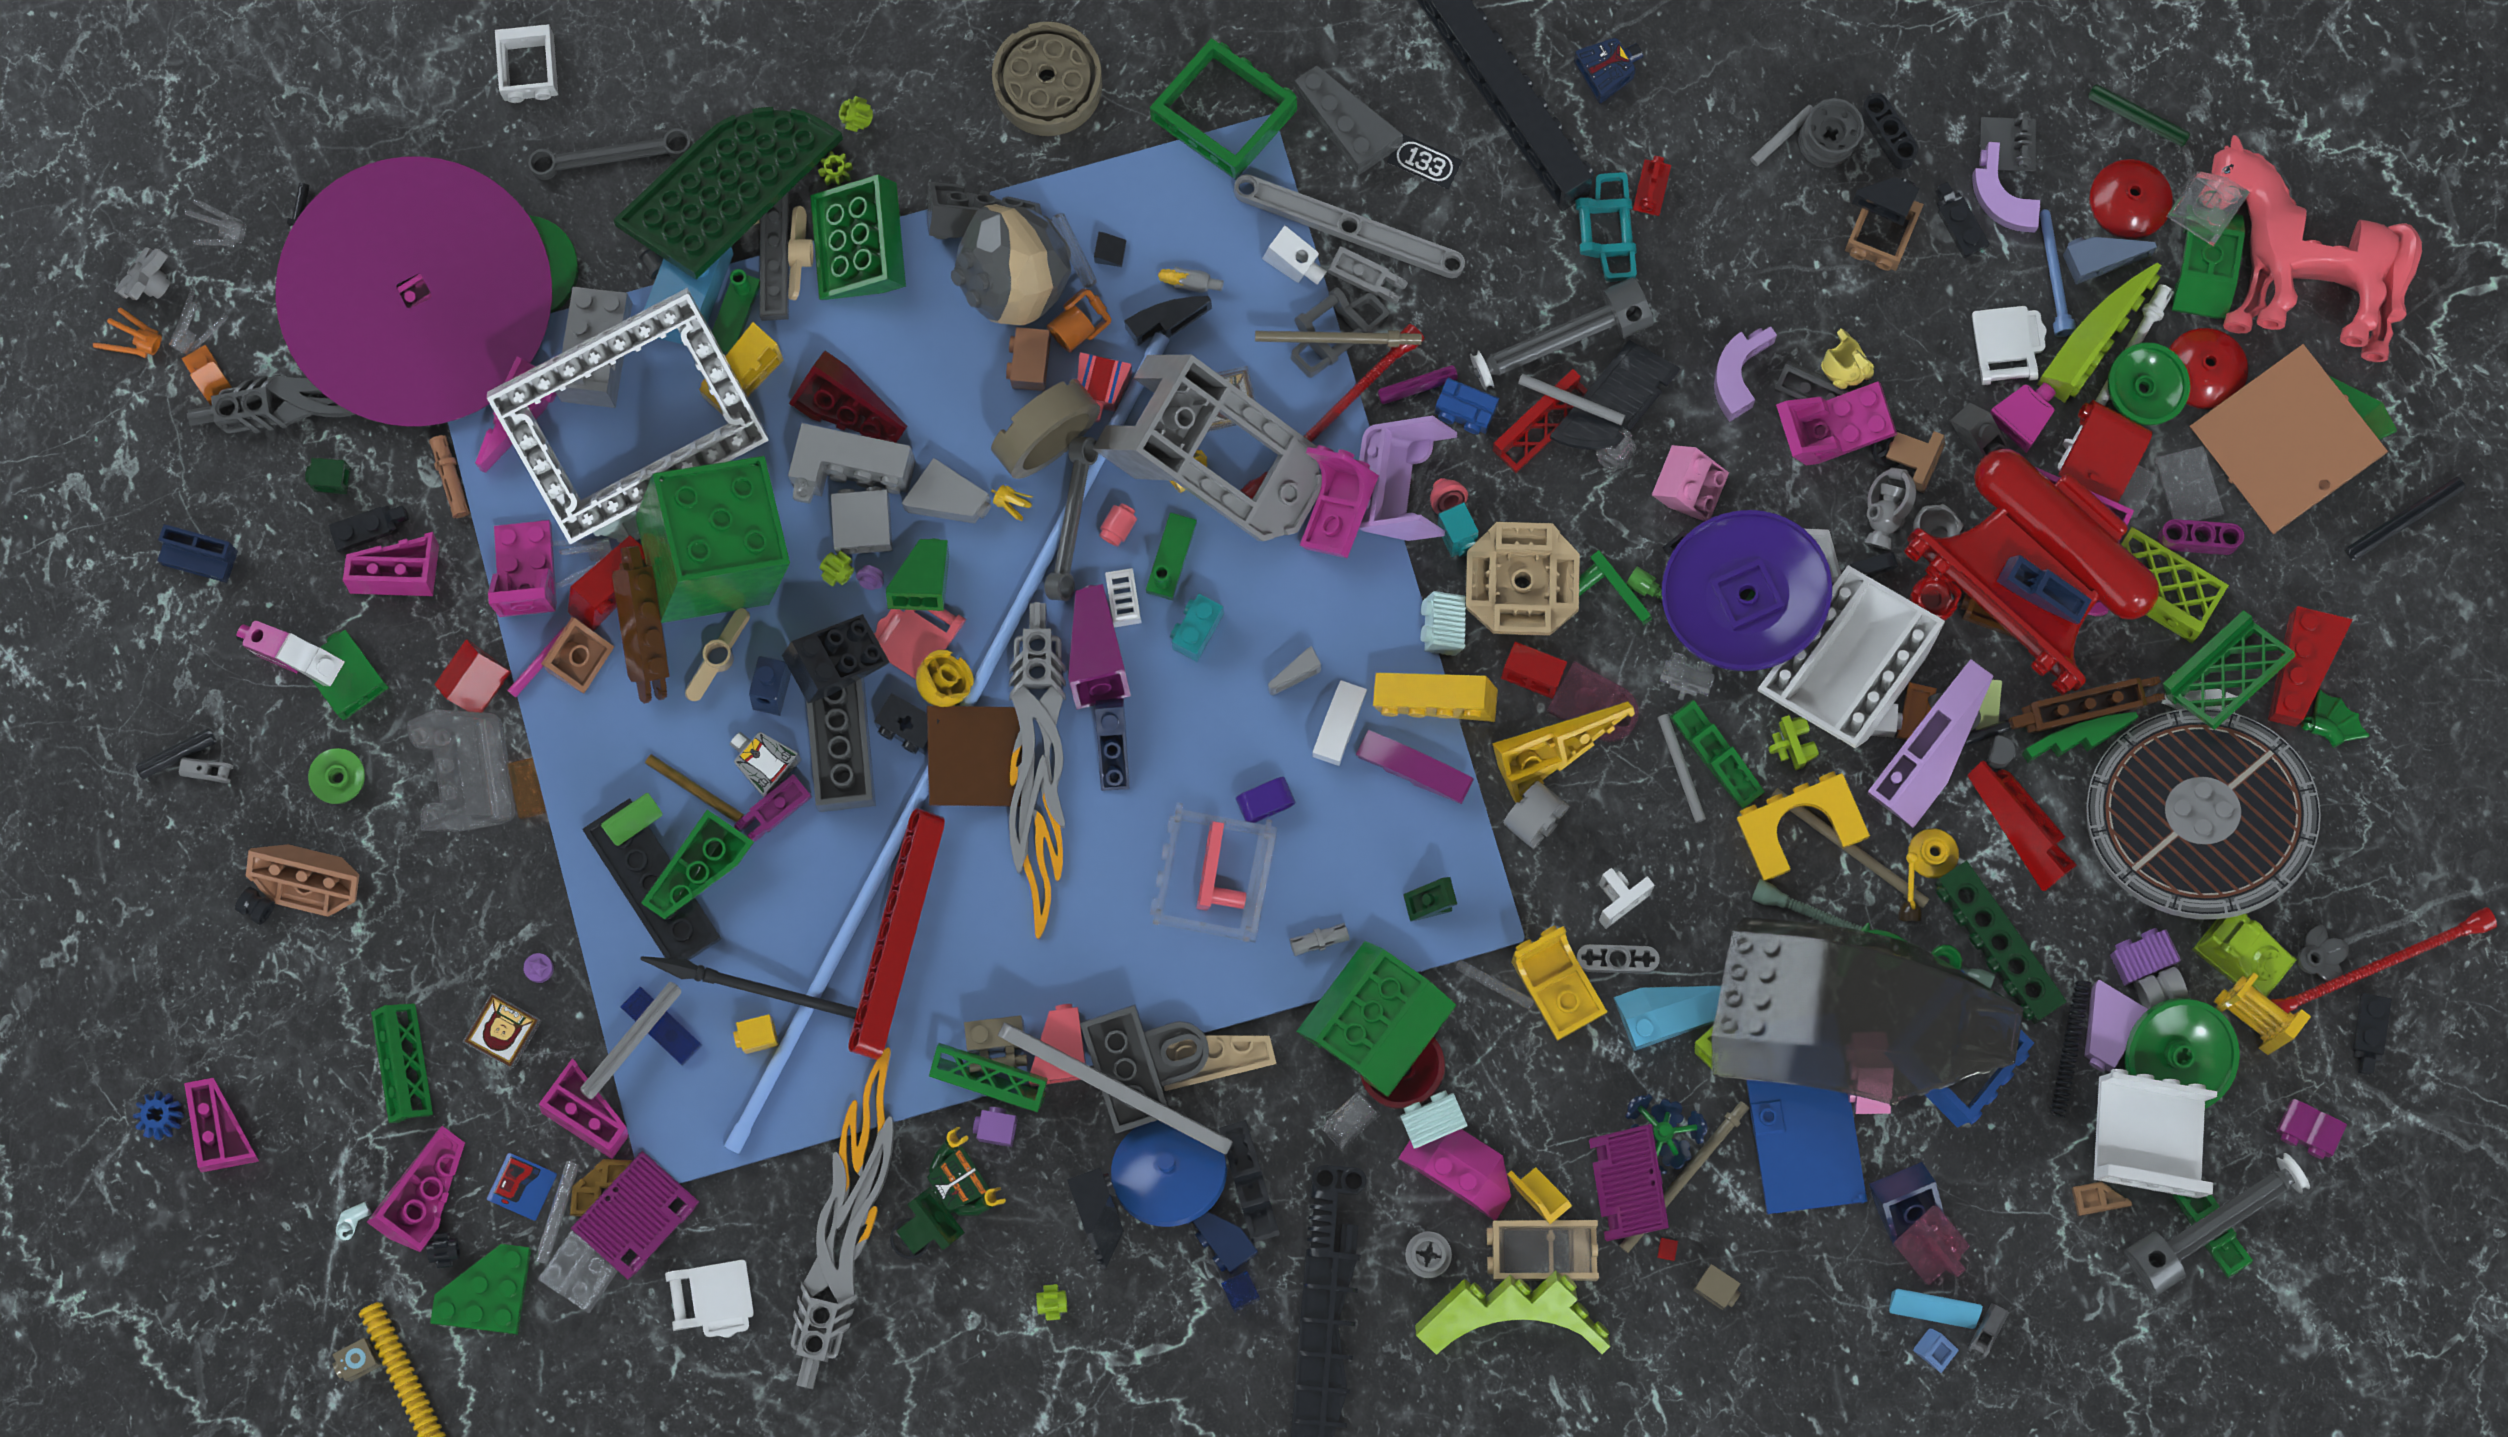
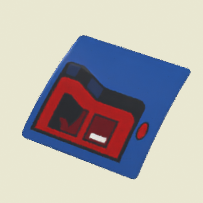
(521, 1186)

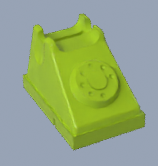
(2244, 947)

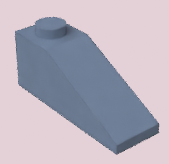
(2102, 255)

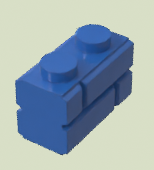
(1466, 406)

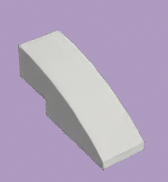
(1339, 723)

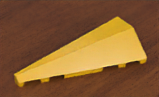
(1552, 748)

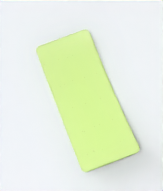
(1991, 704)

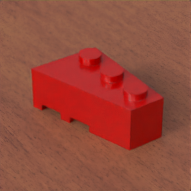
(593, 594)

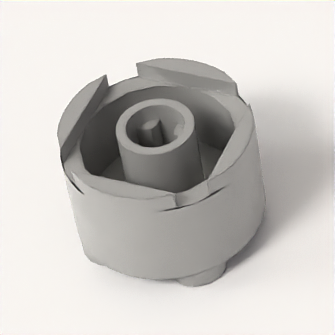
(1535, 814)

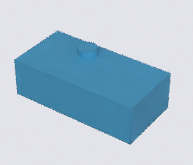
(703, 290)

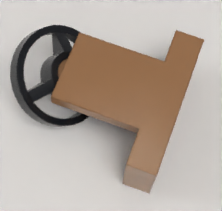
(1913, 454)

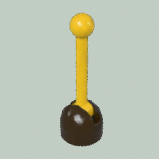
(1910, 910)

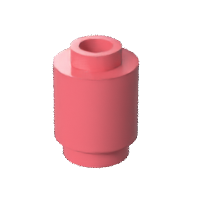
(1118, 524)

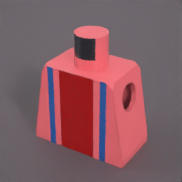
(1104, 380)

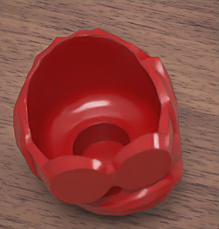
(1936, 596)

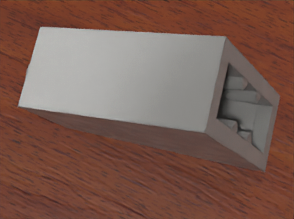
(946, 496)

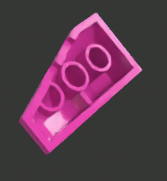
(416, 1201)

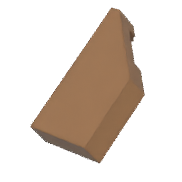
(2097, 1198)

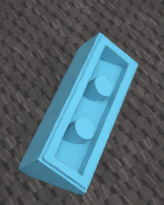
(1935, 1308)

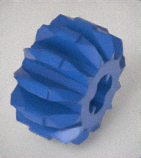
(170, 1114)

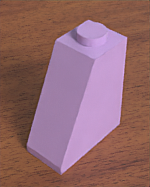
(2109, 1025)

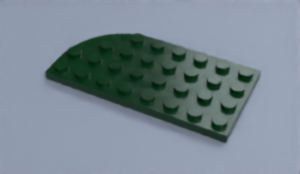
(726, 185)

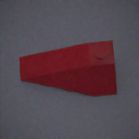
(840, 397)

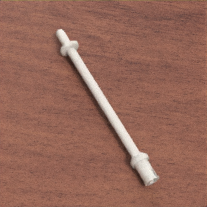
(2152, 312)

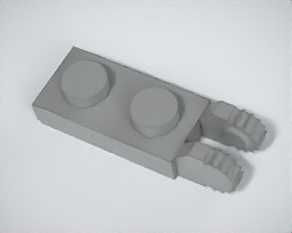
(1365, 274)

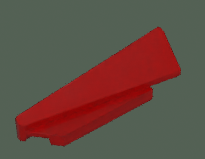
(2024, 824)

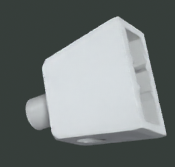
(1283, 255)

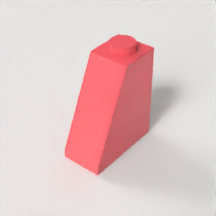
(1065, 1034)

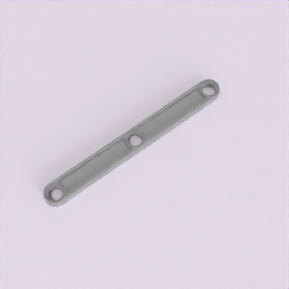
(1368, 232)
(1115, 1088)

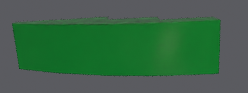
(2088, 733)
(1717, 754)
(2225, 1248)

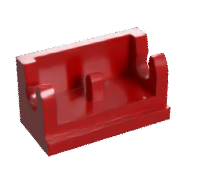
(1533, 670)

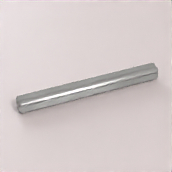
(630, 1040)

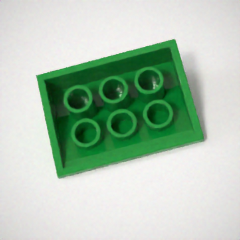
(858, 239)

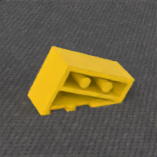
(751, 360)

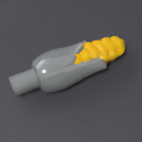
(1190, 280)

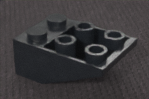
(834, 658)

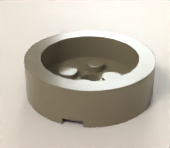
(1051, 105)
(1045, 428)

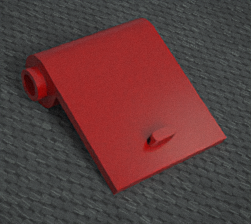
(2106, 449)

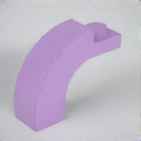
(1996, 202)
(1728, 382)

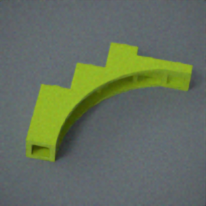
(1469, 1309)

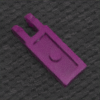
(775, 807)

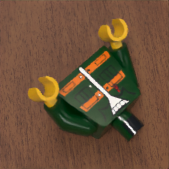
(959, 1181)

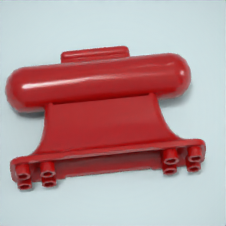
(2054, 529)

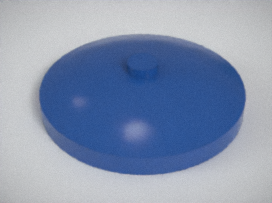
(1166, 1175)

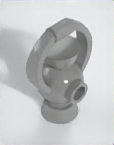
(1887, 515)

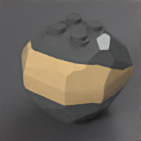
(1011, 264)

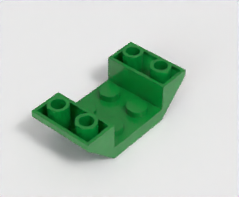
(2210, 272)

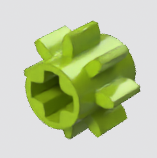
(855, 114)
(836, 177)
(836, 568)
(1051, 1302)

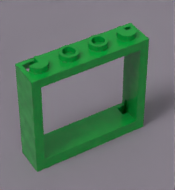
(1199, 141)

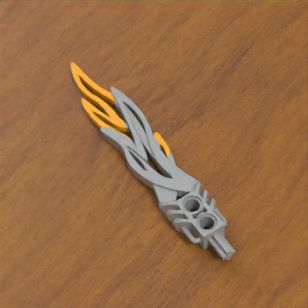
(1046, 713)
(861, 1202)

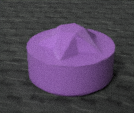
(538, 968)

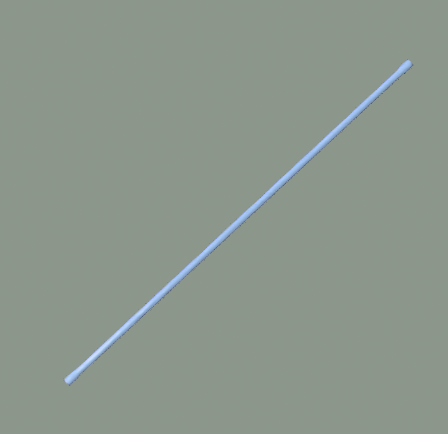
(743, 1128)

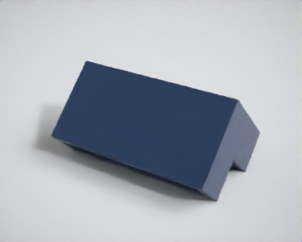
(196, 553)

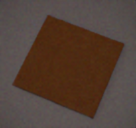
(971, 755)

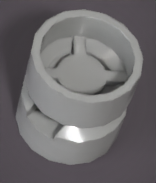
(2166, 986)

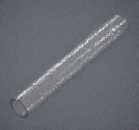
(557, 1212)

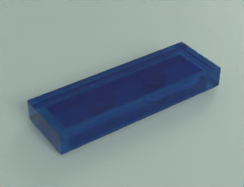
(666, 1031)

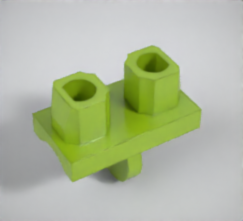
(1790, 730)

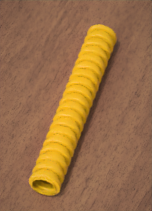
(400, 1371)

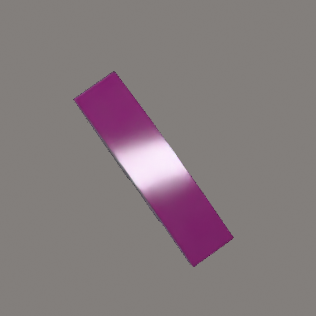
(1415, 767)

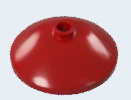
(2121, 211)
(2211, 383)

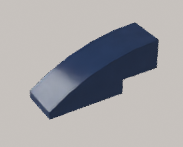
(2044, 589)

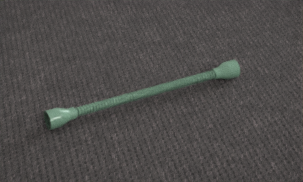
(1770, 895)

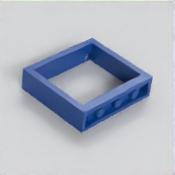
(1961, 1114)

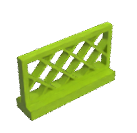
(2170, 614)

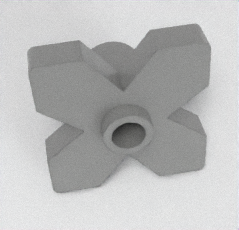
(145, 276)

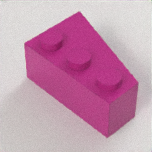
(394, 569)
(215, 1130)

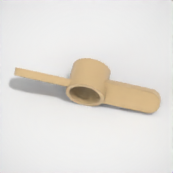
(799, 251)
(708, 670)

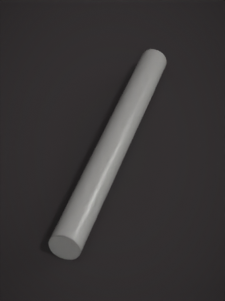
(1571, 399)
(1681, 768)

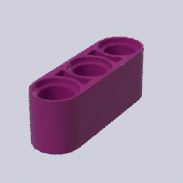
(2212, 530)

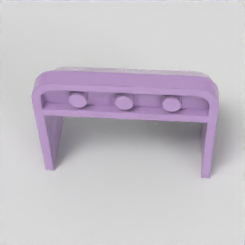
(1391, 453)

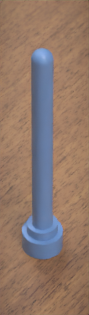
(2063, 324)

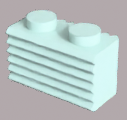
(1443, 623)
(1433, 1119)

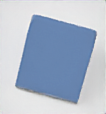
(1935, 1350)

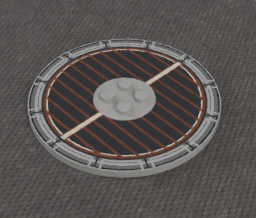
(2203, 814)

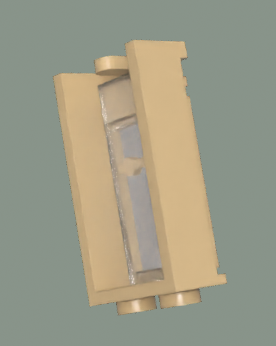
(1537, 1249)

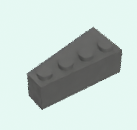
(1349, 123)

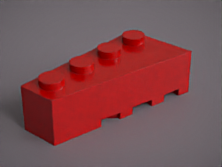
(2315, 640)

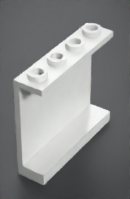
(2151, 1133)

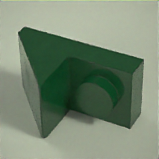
(1430, 899)

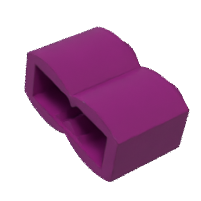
(2311, 1129)

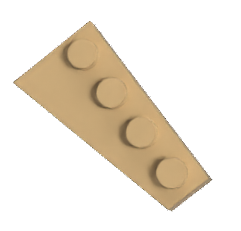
(1226, 1056)

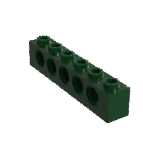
(1966, 879)

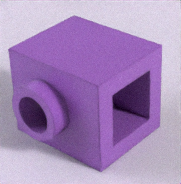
(995, 1127)

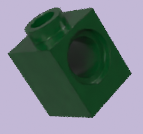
(328, 475)

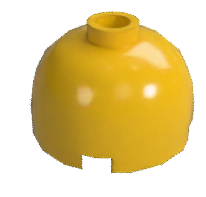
(944, 679)

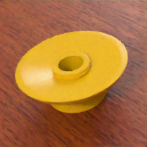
(1930, 865)

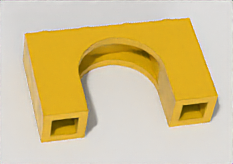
(1829, 796)

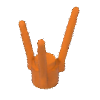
(146, 340)

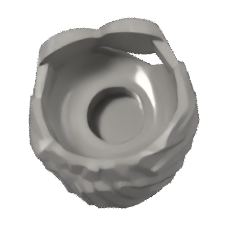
(1938, 521)

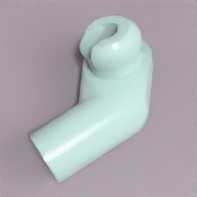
(349, 1219)

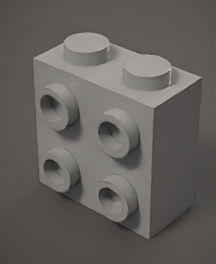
(861, 521)

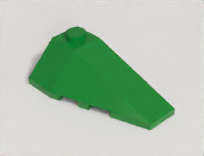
(702, 860)

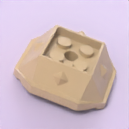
(1528, 552)

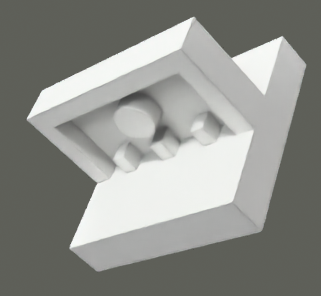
(1623, 899)

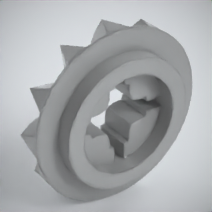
(1420, 1243)

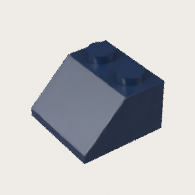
(1904, 1198)

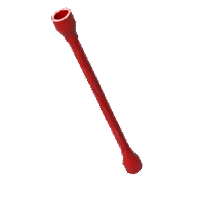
(1252, 486)
(2476, 923)

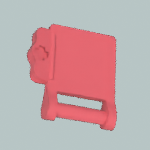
(911, 638)

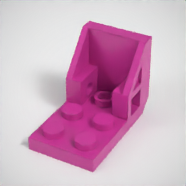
(1834, 427)
(524, 570)

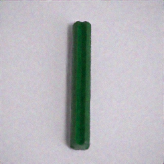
(2139, 115)

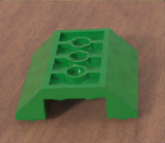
(1377, 1017)

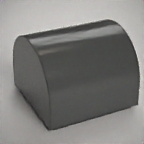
(2000, 753)

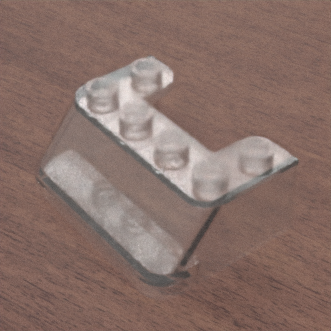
(468, 767)

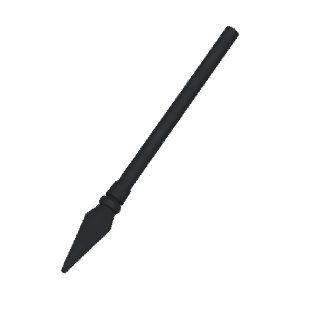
(687, 970)

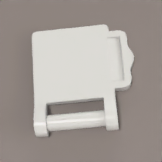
(2007, 337)
(719, 1298)

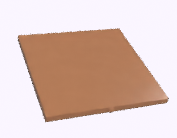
(2288, 439)

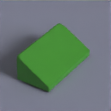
(632, 819)

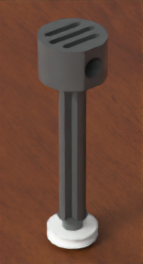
(1624, 309)
(2170, 1253)

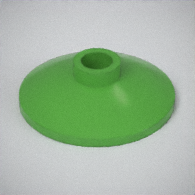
(327, 766)

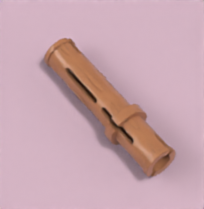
(446, 466)

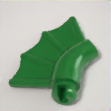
(2333, 720)

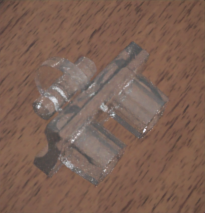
(1686, 678)

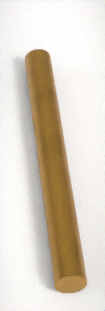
(693, 788)

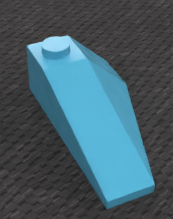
(1665, 1012)

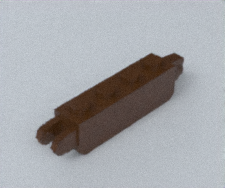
(640, 625)
(2086, 705)

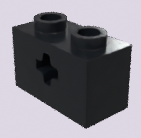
(900, 711)

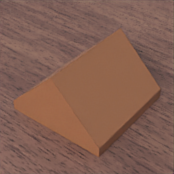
(577, 655)

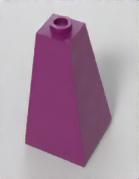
(1095, 656)

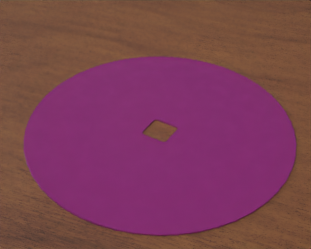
(344, 303)

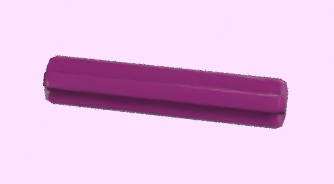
(1417, 384)

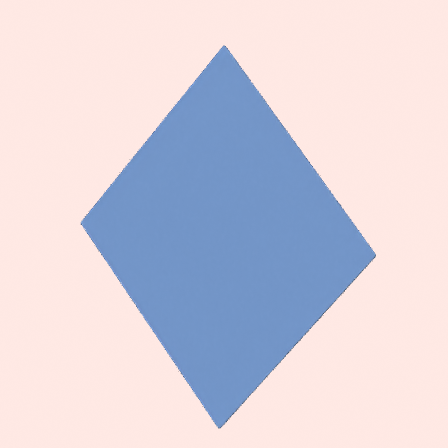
(1191, 726)

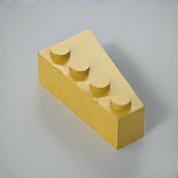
(1435, 696)

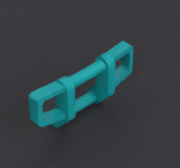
(1594, 206)

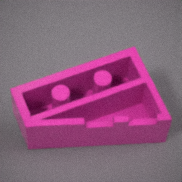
(585, 1117)

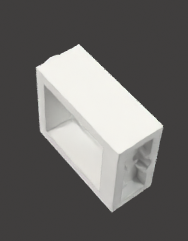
(523, 38)

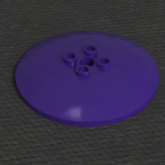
(1739, 554)

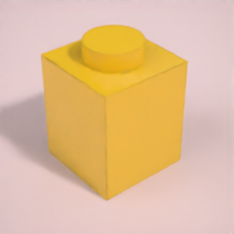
(756, 1034)

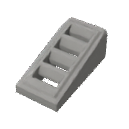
(1300, 669)

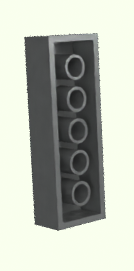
(841, 750)

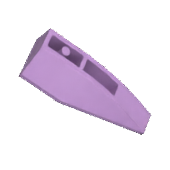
(1932, 750)

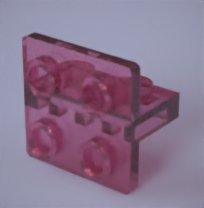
(1933, 1246)

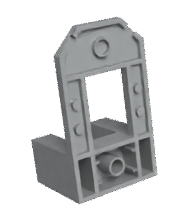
(1176, 422)

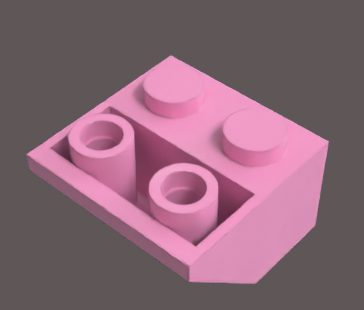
(1690, 482)

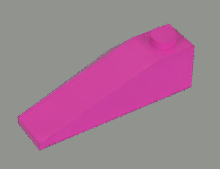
(496, 440)

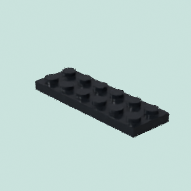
(635, 869)

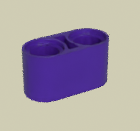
(1265, 800)

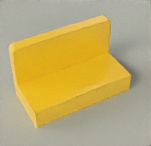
(1541, 1194)

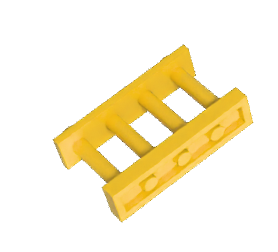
(2261, 1014)

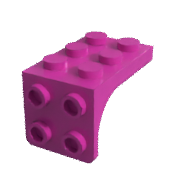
(1341, 501)

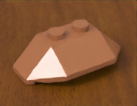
(303, 878)

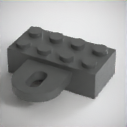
(1140, 1059)

